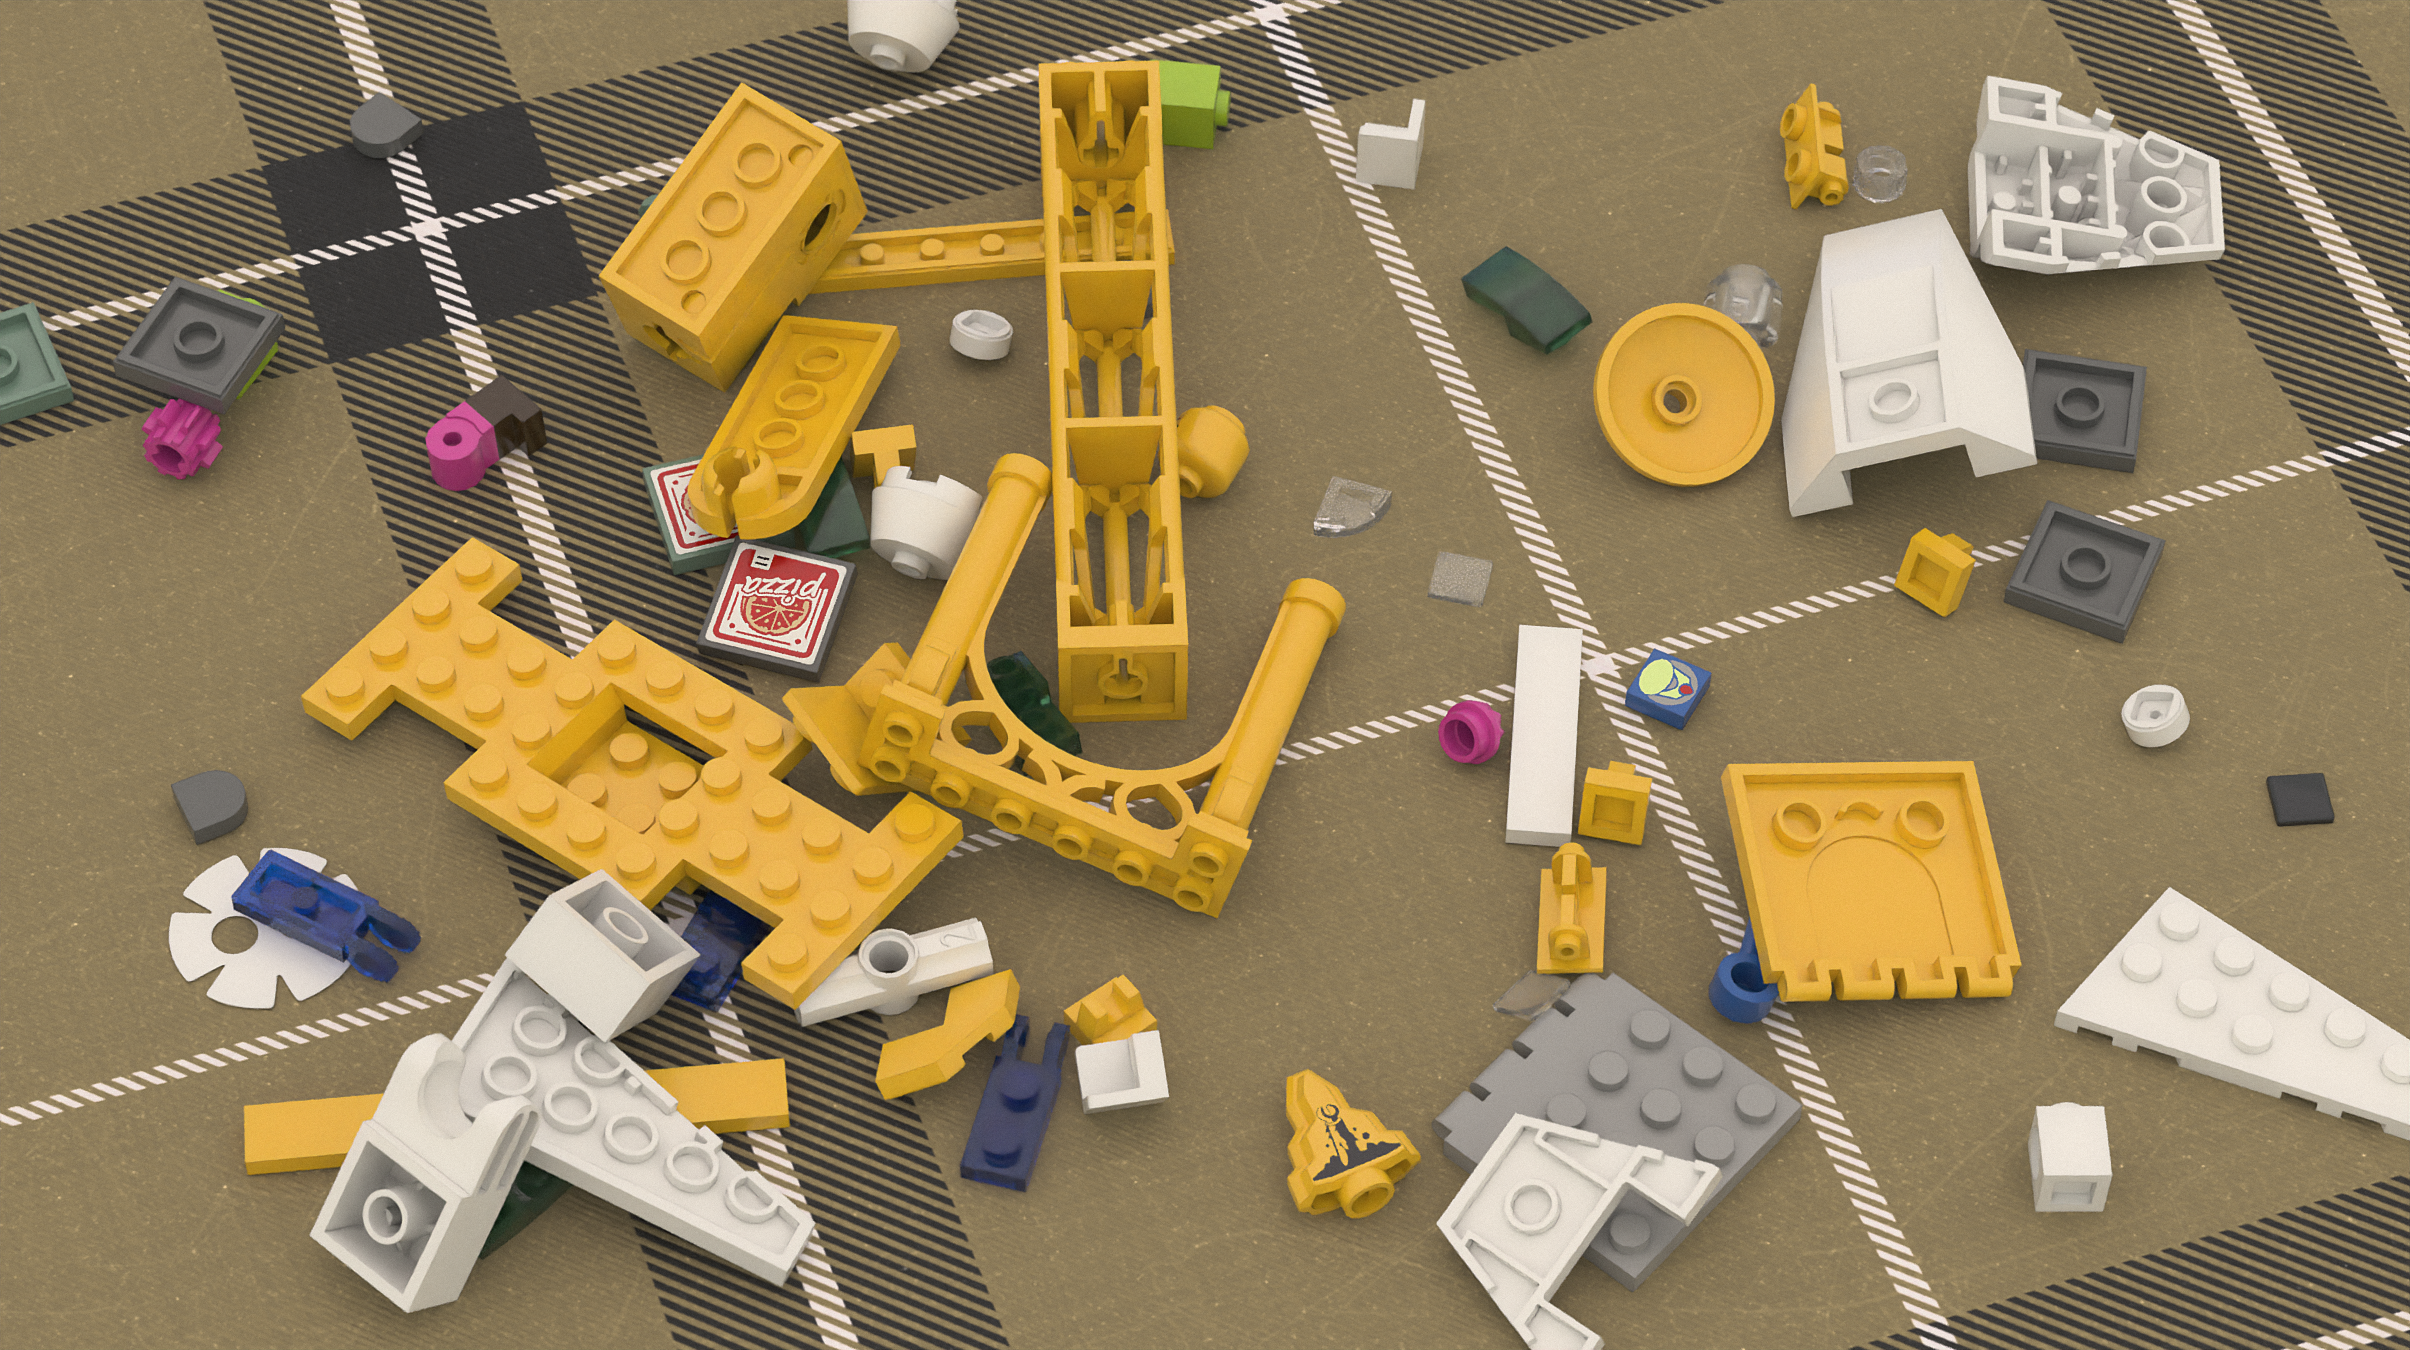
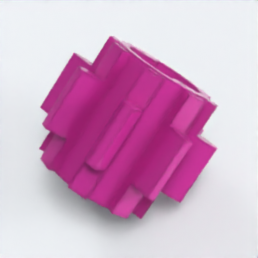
(181, 438)

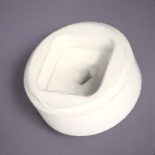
(981, 334)
(2155, 715)

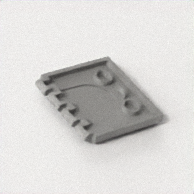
(1634, 1078)

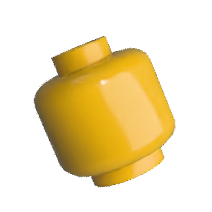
(1209, 451)

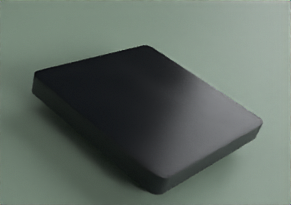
(2300, 799)

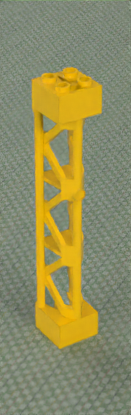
(1100, 153)

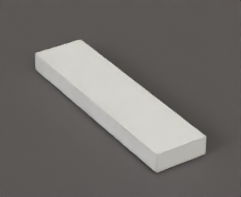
(1544, 736)

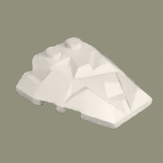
(2081, 195)

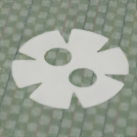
(249, 976)

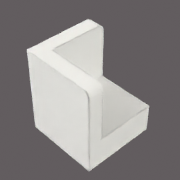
(1391, 153)
(1122, 1073)

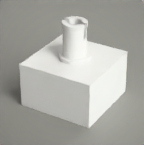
(602, 955)

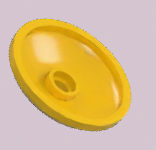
(1713, 374)

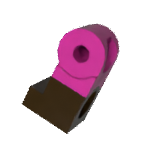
(482, 433)

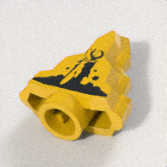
(1341, 1151)

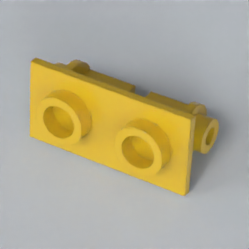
(1812, 150)
(1571, 914)

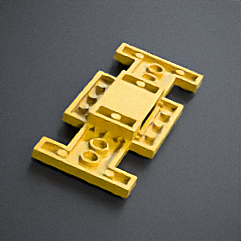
(600, 793)

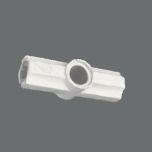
(922, 965)

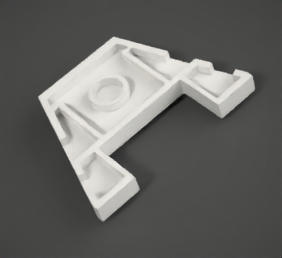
(1542, 1204)

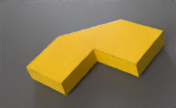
(935, 1055)

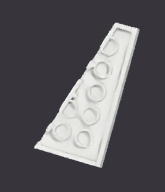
(2242, 1016)
(620, 1130)

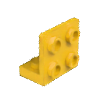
(840, 717)

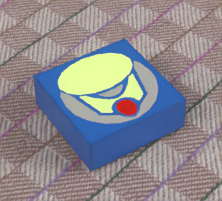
(1668, 689)

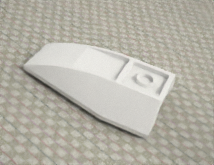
(1899, 363)

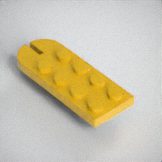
(789, 425)

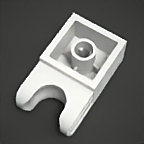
(424, 1180)

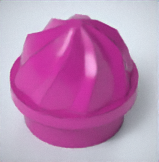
(1471, 732)

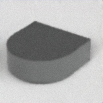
(383, 127)
(211, 803)

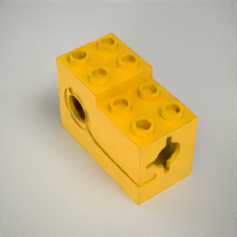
(735, 237)

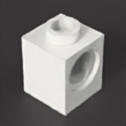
(2069, 1158)

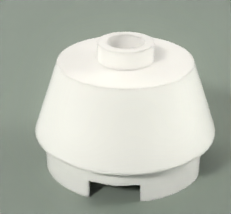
(901, 32)
(922, 522)

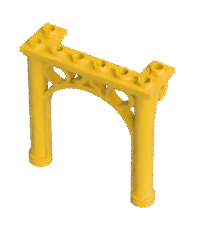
(1189, 863)

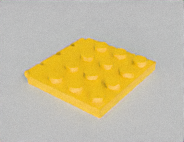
(1871, 880)

